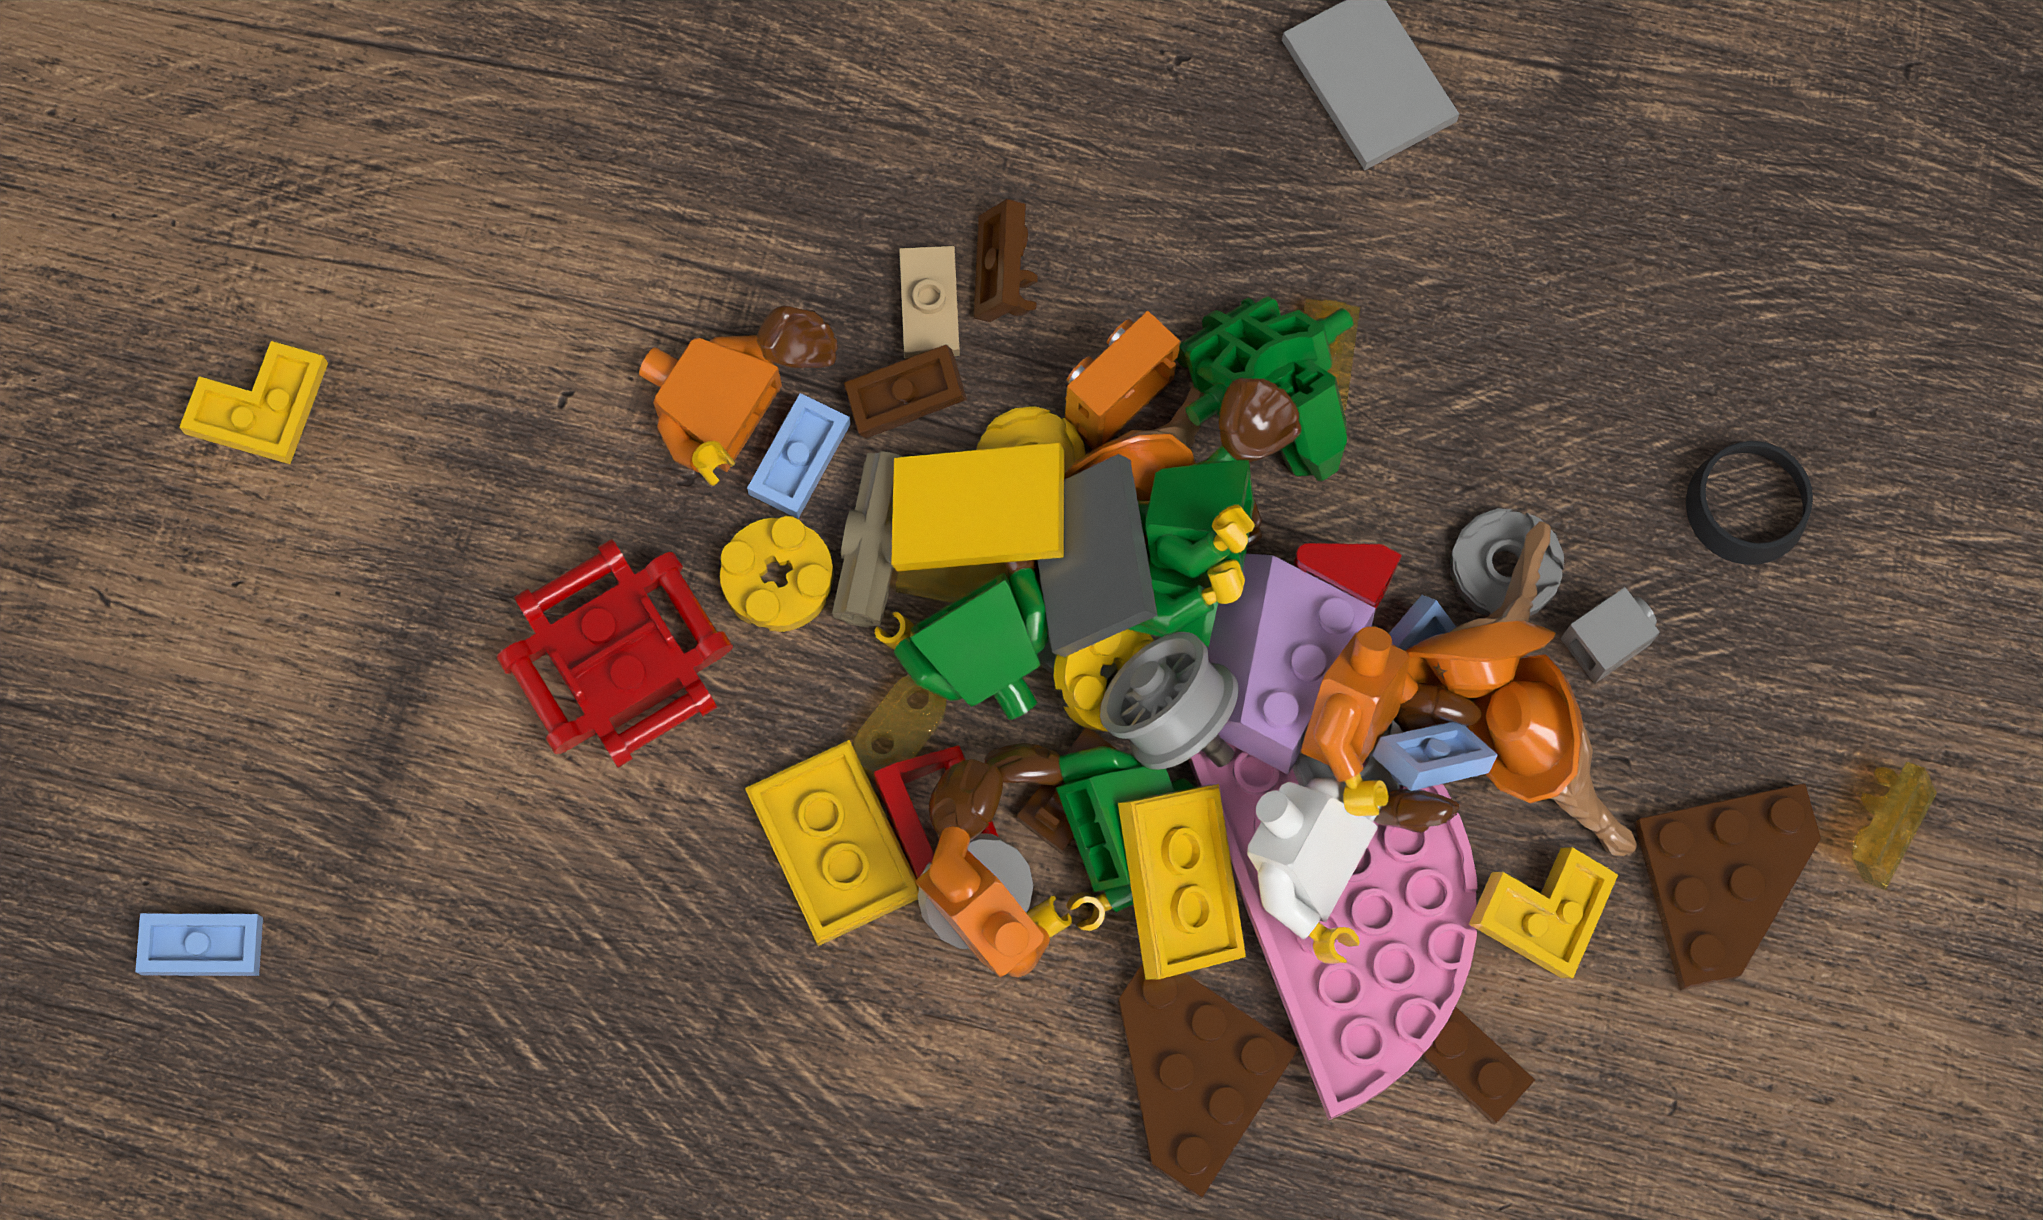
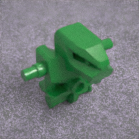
(1285, 350)

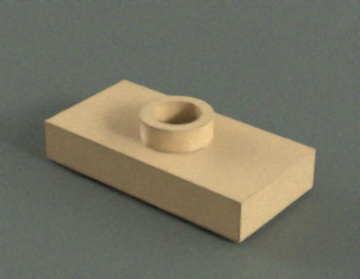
(929, 299)

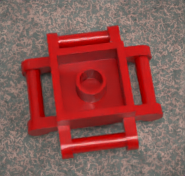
(615, 654)

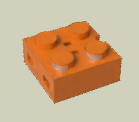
(1122, 380)

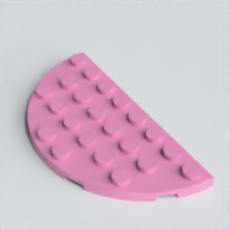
(1412, 914)

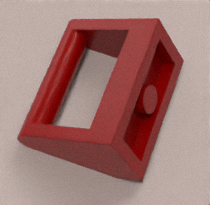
(1352, 568)
(897, 801)

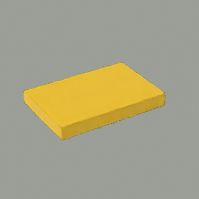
(978, 507)
(833, 842)
(1181, 881)

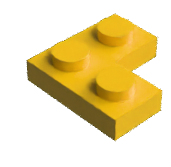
(264, 419)
(1550, 925)

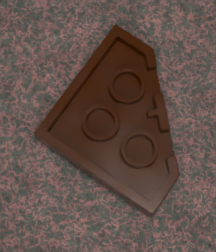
(1725, 876)
(1196, 1073)

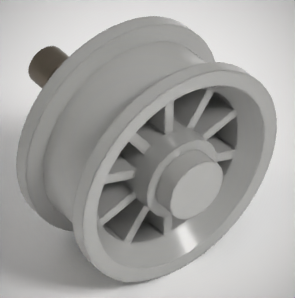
(1171, 703)

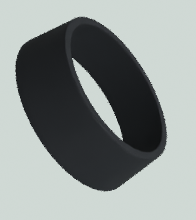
(1722, 542)

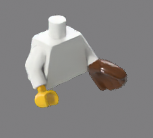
(1314, 845)

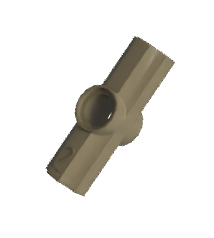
(868, 546)

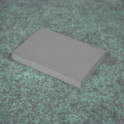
(1370, 78)

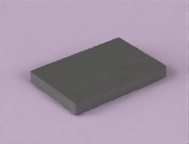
(1105, 569)

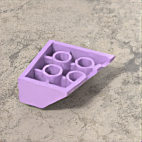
(1279, 649)

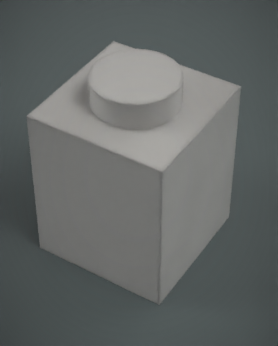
(1611, 634)

